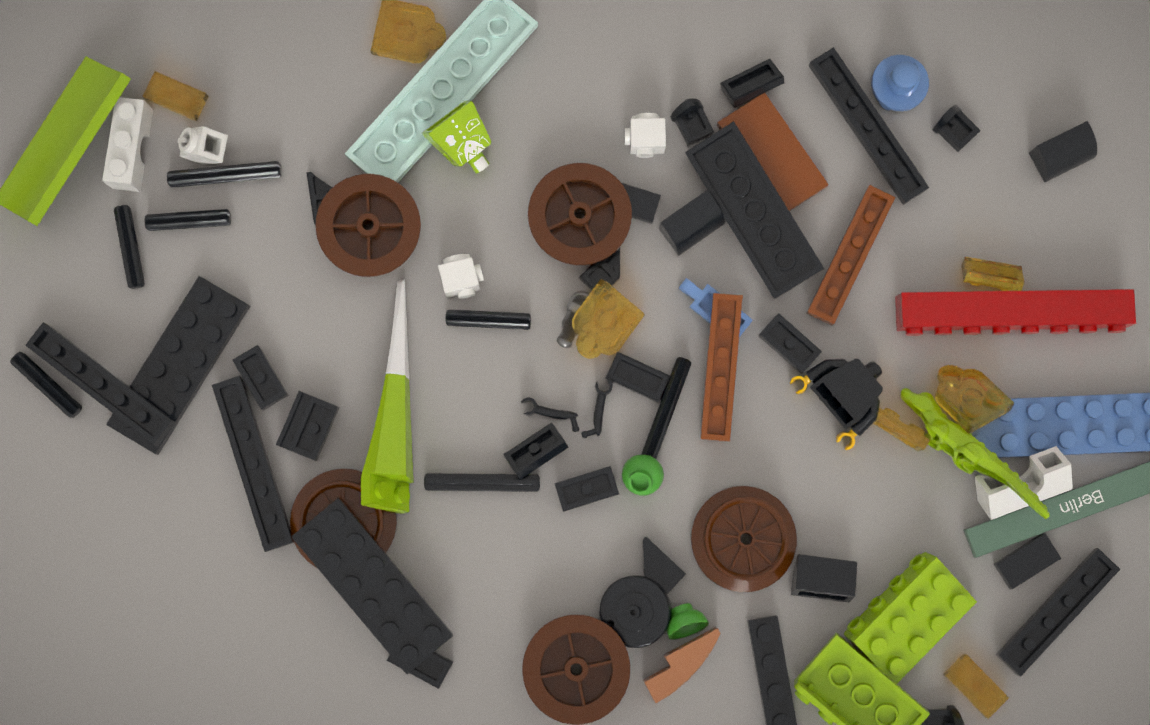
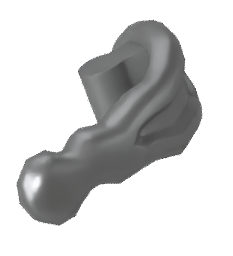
(567, 333)

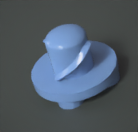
(900, 83)

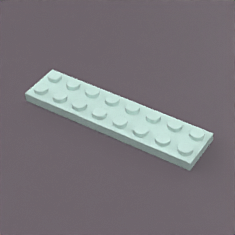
(445, 81)

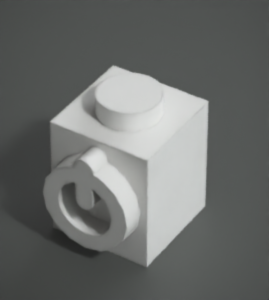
(646, 135)
(202, 145)
(460, 276)

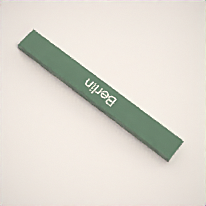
(1062, 510)

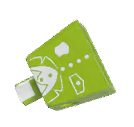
(461, 137)

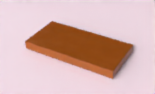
(777, 151)

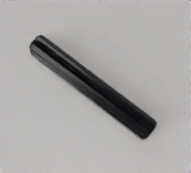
(224, 174)
(666, 407)
(481, 482)

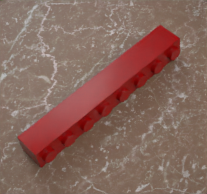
(1015, 311)

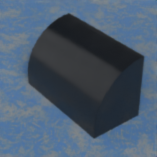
(1065, 151)
(692, 223)
(824, 578)

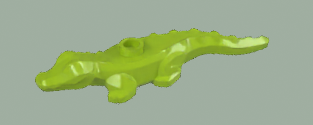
(965, 449)

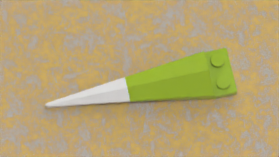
(390, 457)

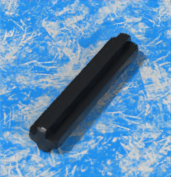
(186, 220)
(129, 247)
(488, 319)
(46, 384)

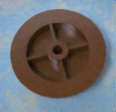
(577, 190)
(361, 202)
(347, 486)
(719, 545)
(573, 696)

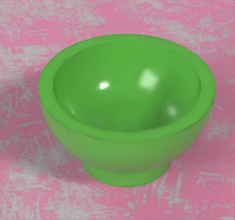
(642, 475)
(685, 622)

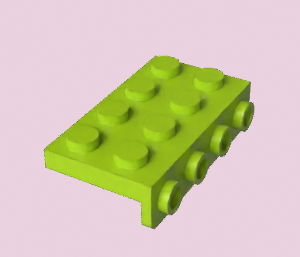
(910, 616)
(853, 690)

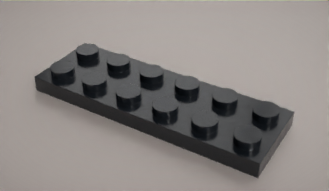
(754, 210)
(185, 355)
(372, 585)

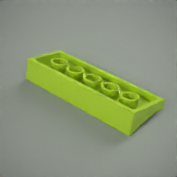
(62, 140)

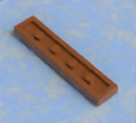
(850, 255)
(721, 367)

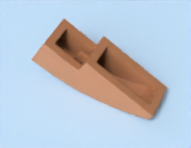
(682, 665)

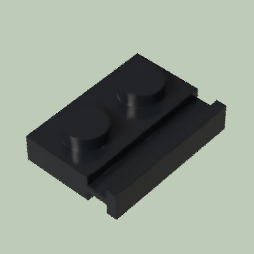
(307, 426)

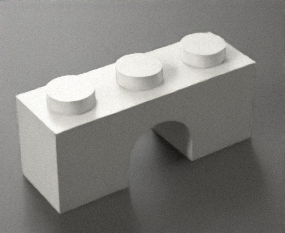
(123, 161)
(1047, 476)

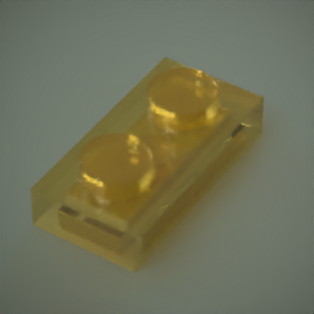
(175, 96)
(992, 274)
(910, 435)
(976, 686)

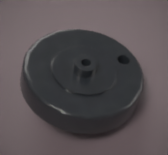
(636, 610)

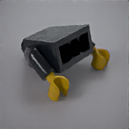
(848, 393)

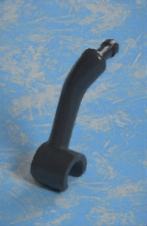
(598, 412)
(552, 413)

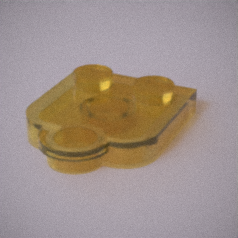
(406, 32)
(604, 321)
(970, 397)

